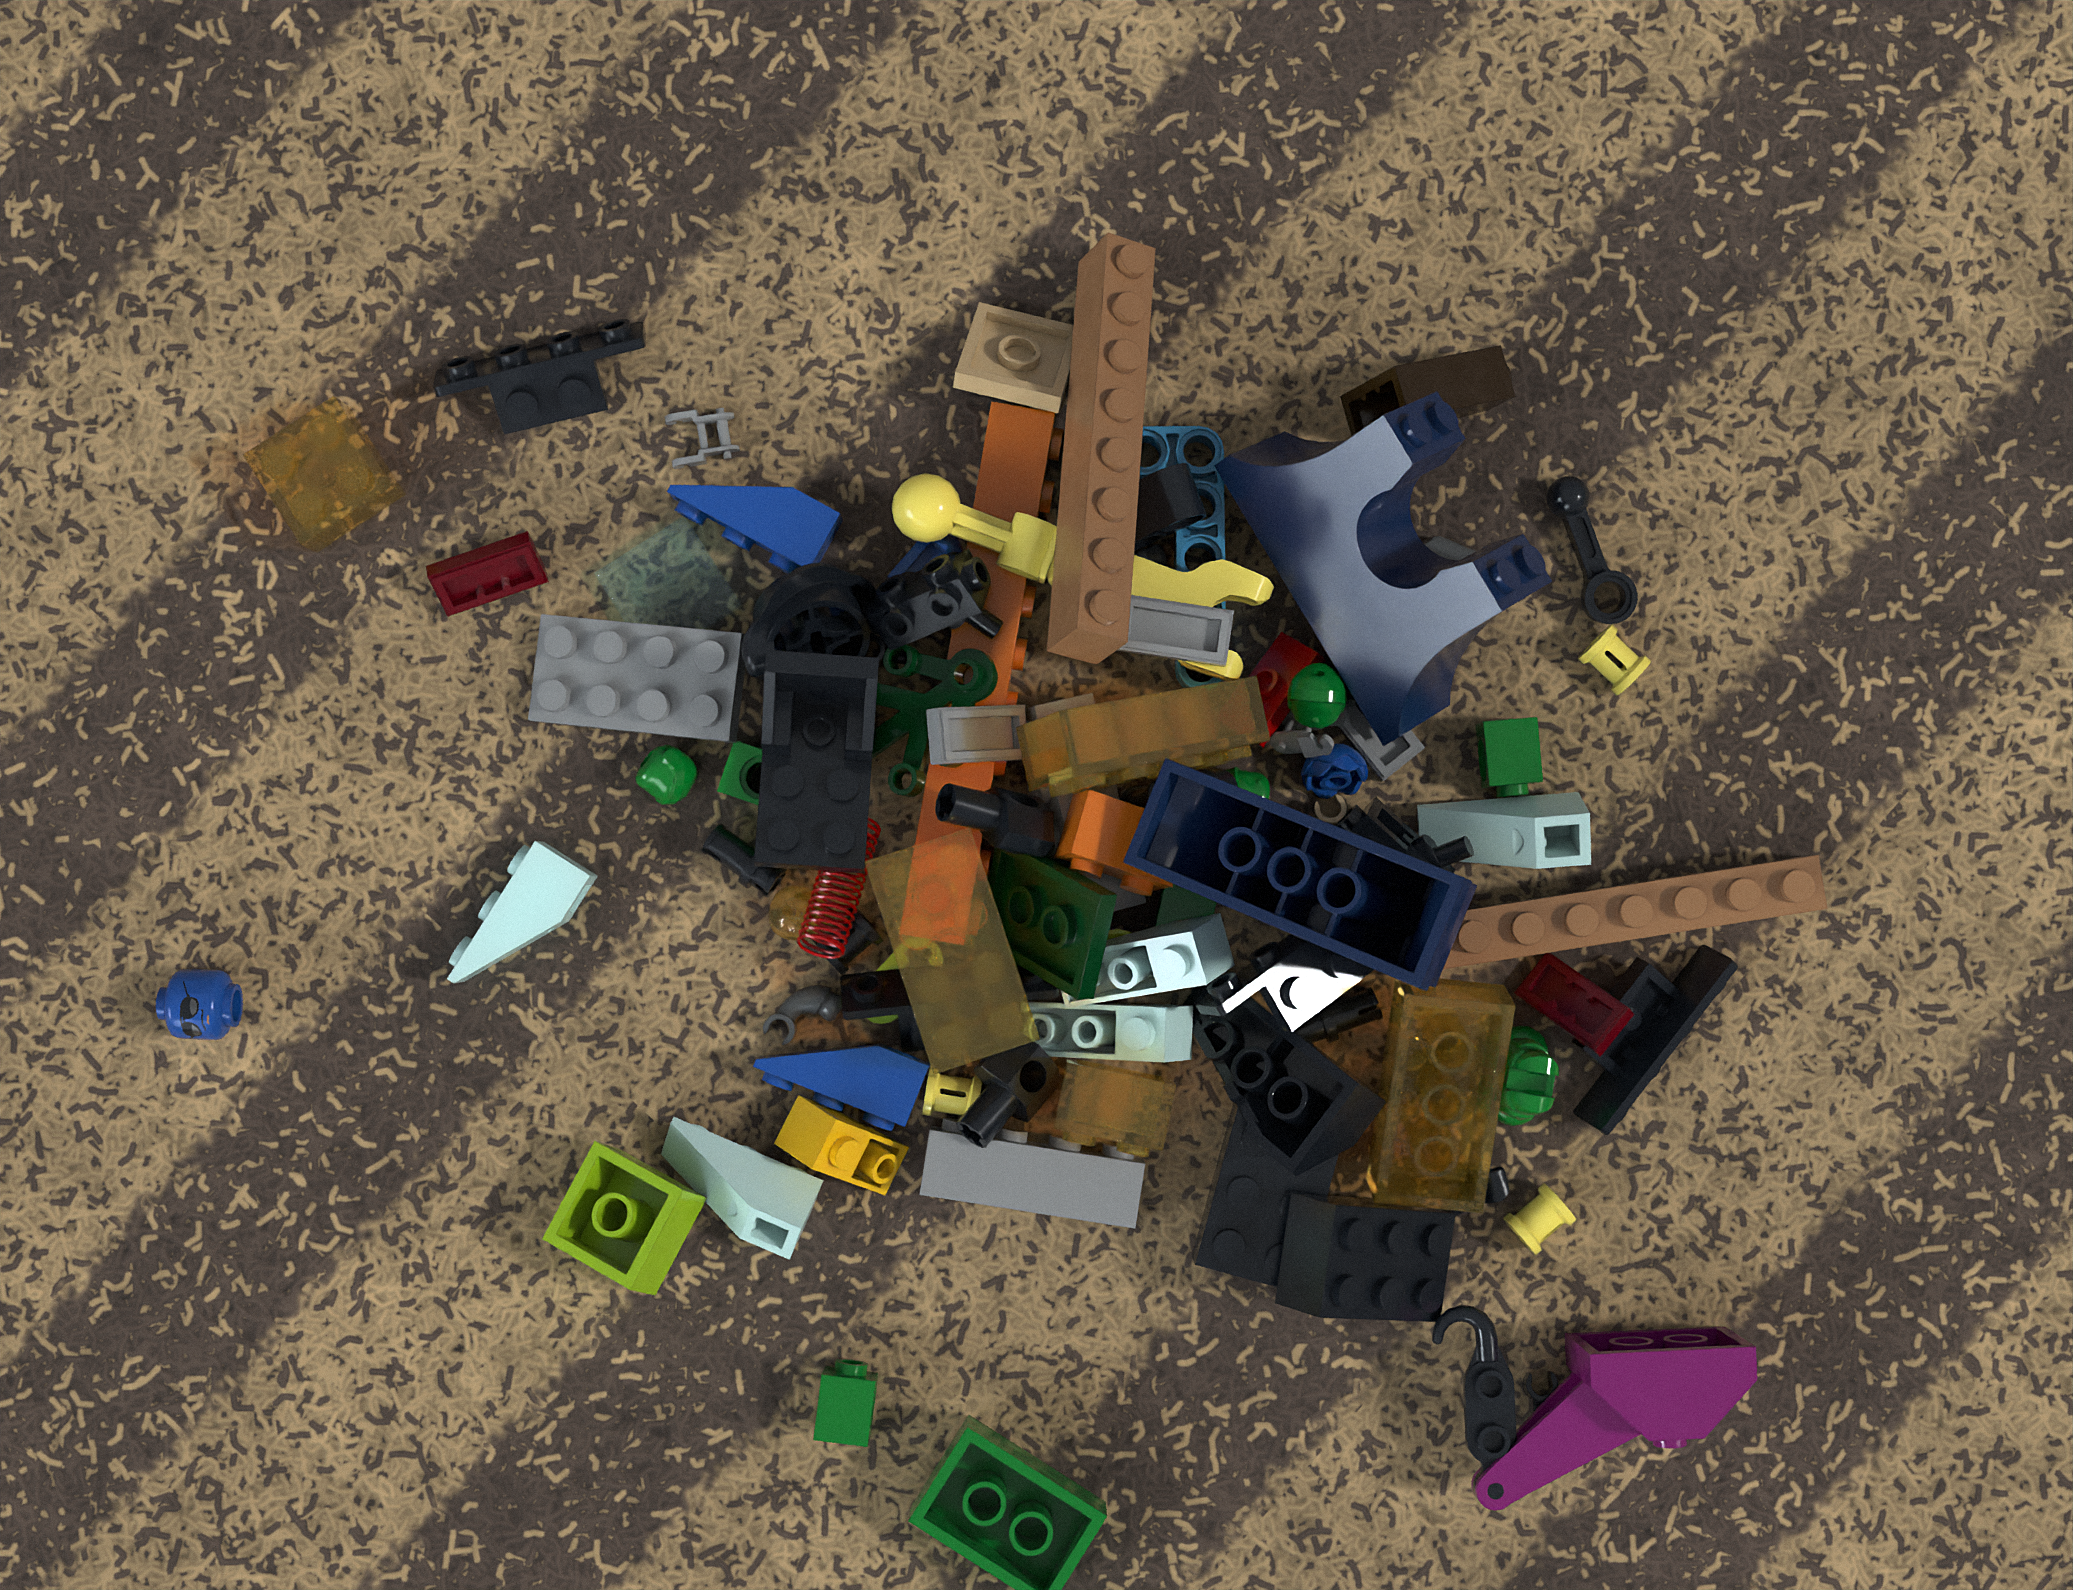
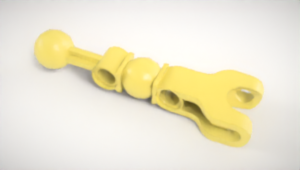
(930, 509)

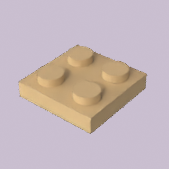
(1016, 358)

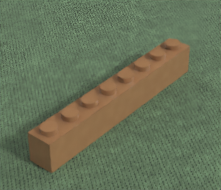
(1102, 451)
(1639, 910)

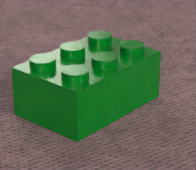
(1007, 1510)

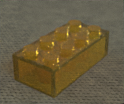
(1133, 736)
(952, 950)
(1441, 1094)

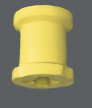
(1632, 664)
(954, 1085)
(1539, 1219)

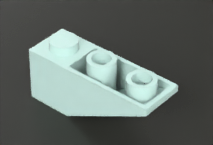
(1514, 830)
(534, 902)
(1161, 960)
(1115, 1031)
(747, 1190)

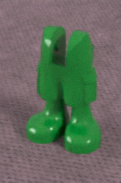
(1527, 1077)

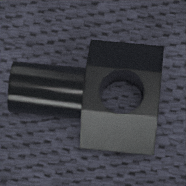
(1004, 817)
(1005, 1092)

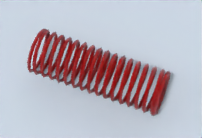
(825, 938)

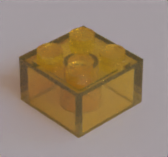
(324, 474)
(1113, 1106)

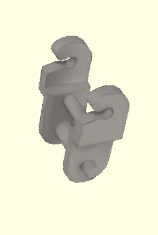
(721, 419)
(1300, 739)

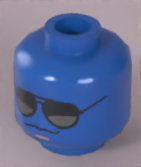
(200, 1004)

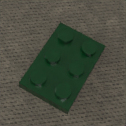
(1052, 919)

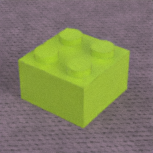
(624, 1218)

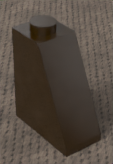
(1465, 381)

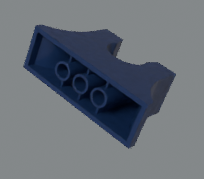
(1358, 570)
(1301, 874)

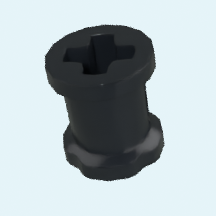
(861, 937)

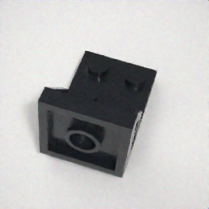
(816, 761)

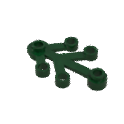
(913, 705)

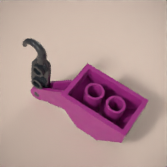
(1620, 1387)

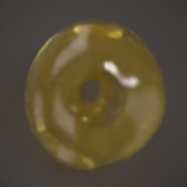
(788, 910)

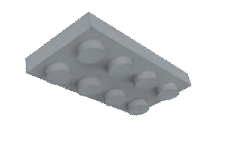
(638, 678)

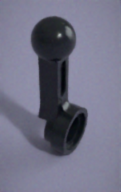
(1568, 500)

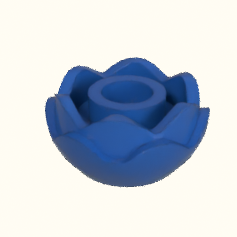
(1335, 773)

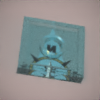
(669, 581)

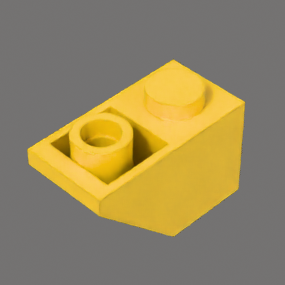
(840, 1146)

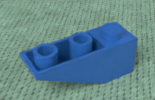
(774, 518)
(862, 1076)

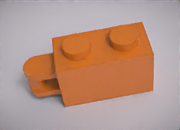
(1098, 838)

